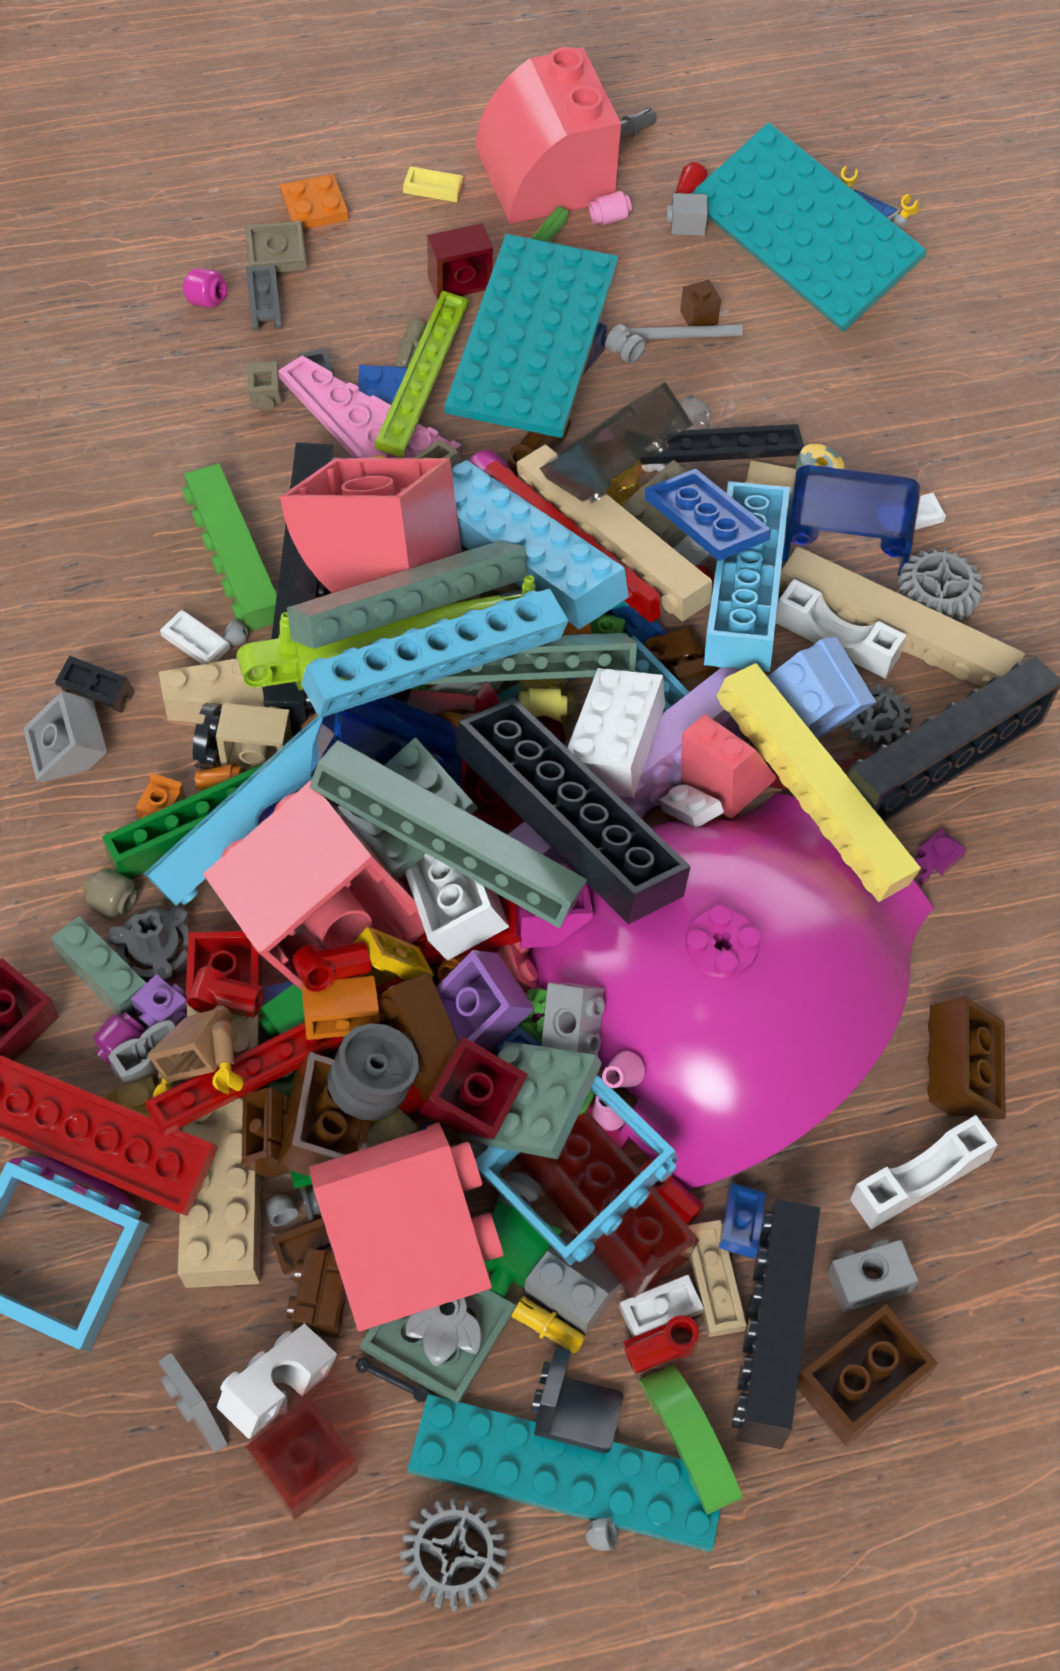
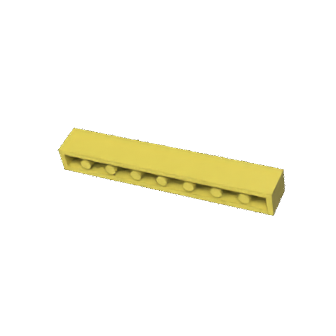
(817, 782)

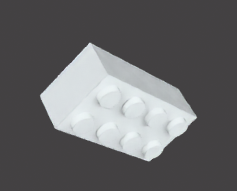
(619, 727)
(454, 907)

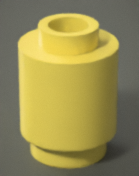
(544, 702)

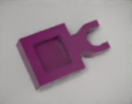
(938, 854)

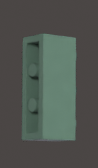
(98, 966)

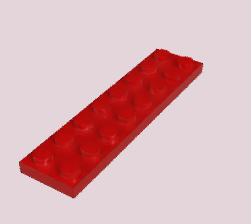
(101, 1137)

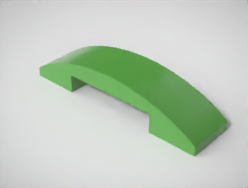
(693, 1438)

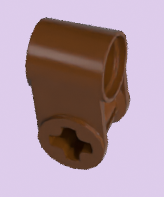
(675, 647)

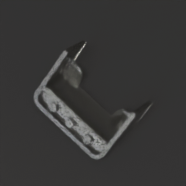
(617, 443)

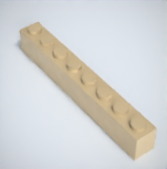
(678, 581)
(928, 633)

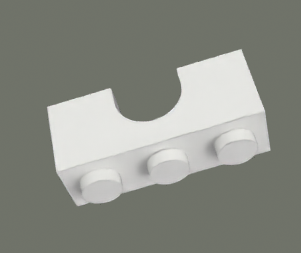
(296, 1359)

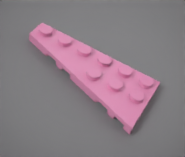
(348, 413)

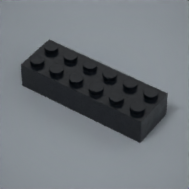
(778, 1327)

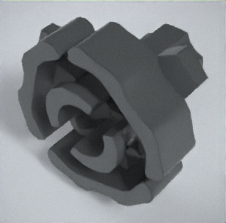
(153, 942)

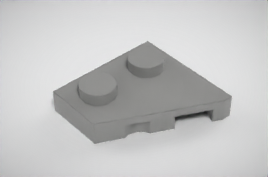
(191, 1402)

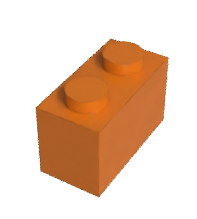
(340, 1007)

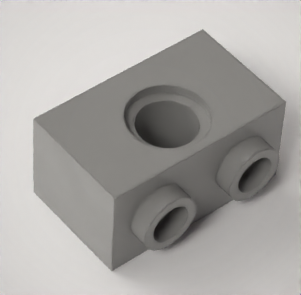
(564, 1005)
(858, 1291)

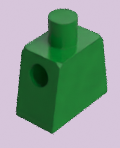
(520, 1247)

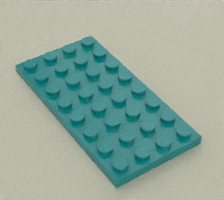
(808, 227)
(532, 336)

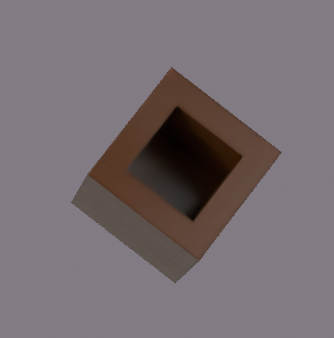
(700, 304)

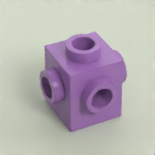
(159, 1003)

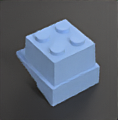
(822, 686)

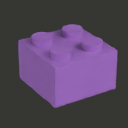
(483, 999)

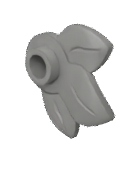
(444, 1333)

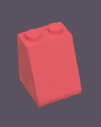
(722, 765)

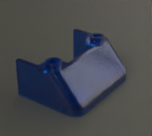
(853, 505)
(385, 729)

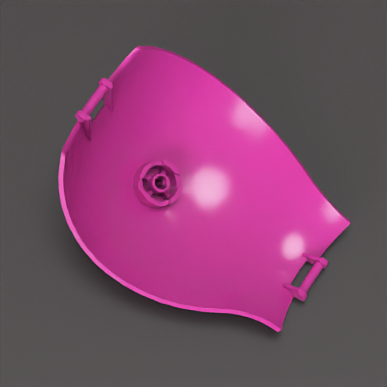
(747, 993)

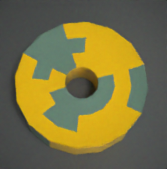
(819, 456)

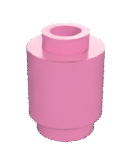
(610, 208)

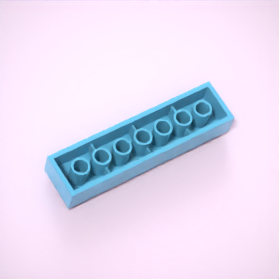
(558, 559)
(748, 586)

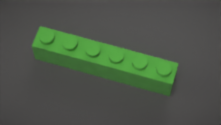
(231, 545)

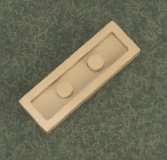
(716, 1282)

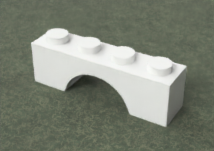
(806, 614)
(901, 1187)

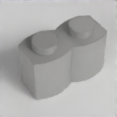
(131, 1058)

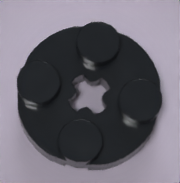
(204, 741)

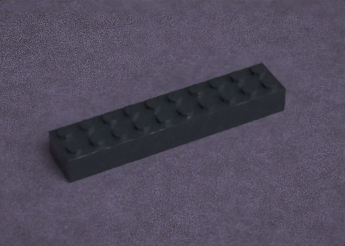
(297, 586)

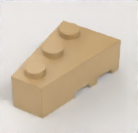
(216, 683)

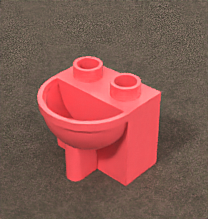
(405, 1225)

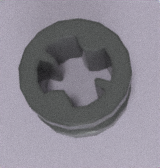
(310, 1203)

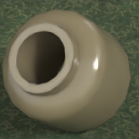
(110, 893)

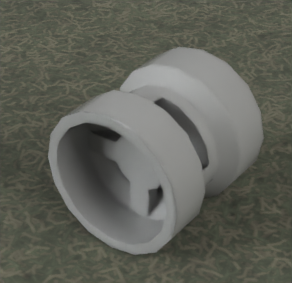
(624, 343)
(523, 1185)

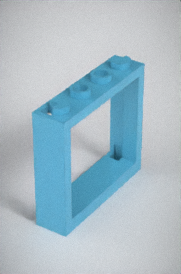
(495, 1159)
(114, 1273)

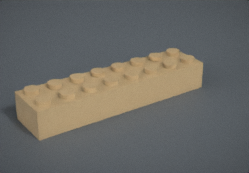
(224, 1225)

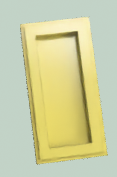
(433, 184)

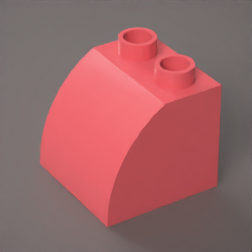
(550, 137)
(373, 518)
(310, 882)

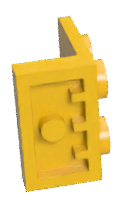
(392, 957)

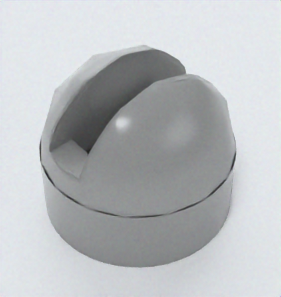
(235, 633)
(281, 1210)
(602, 1534)

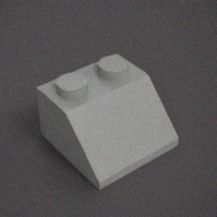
(64, 737)
(575, 1291)

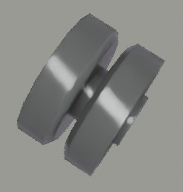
(372, 1072)

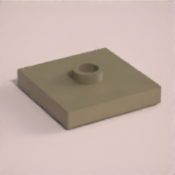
(276, 245)

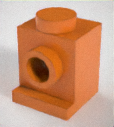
(159, 794)

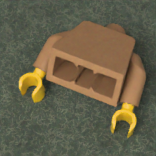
(198, 1048)

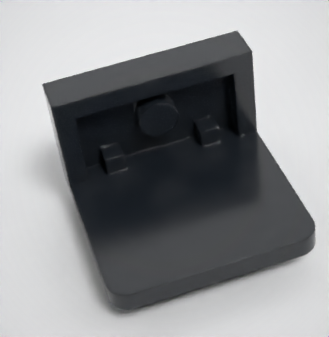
(575, 1409)

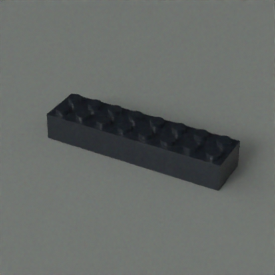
(956, 739)
(572, 810)

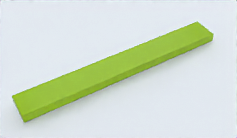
(421, 374)

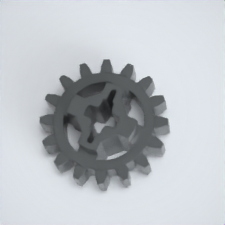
(886, 726)

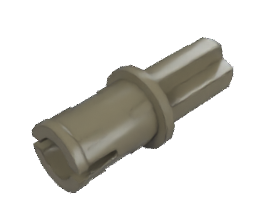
(409, 342)

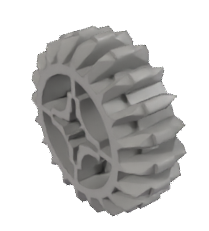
(957, 580)
(463, 1520)

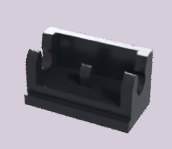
(94, 683)

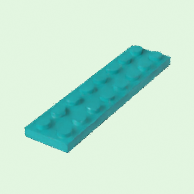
(506, 1460)

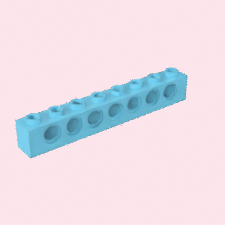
(519, 626)

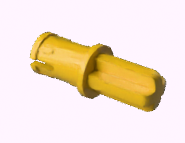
(548, 1325)

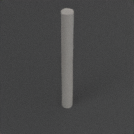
(688, 332)

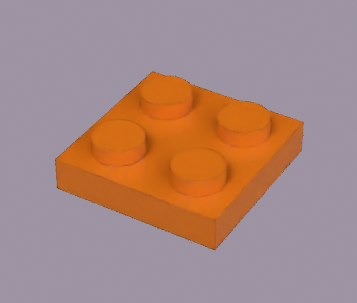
(314, 201)

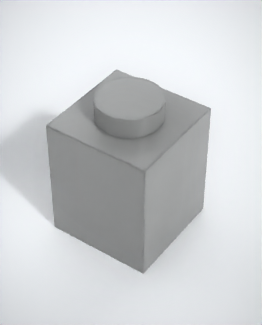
(687, 214)

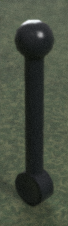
(419, 1393)

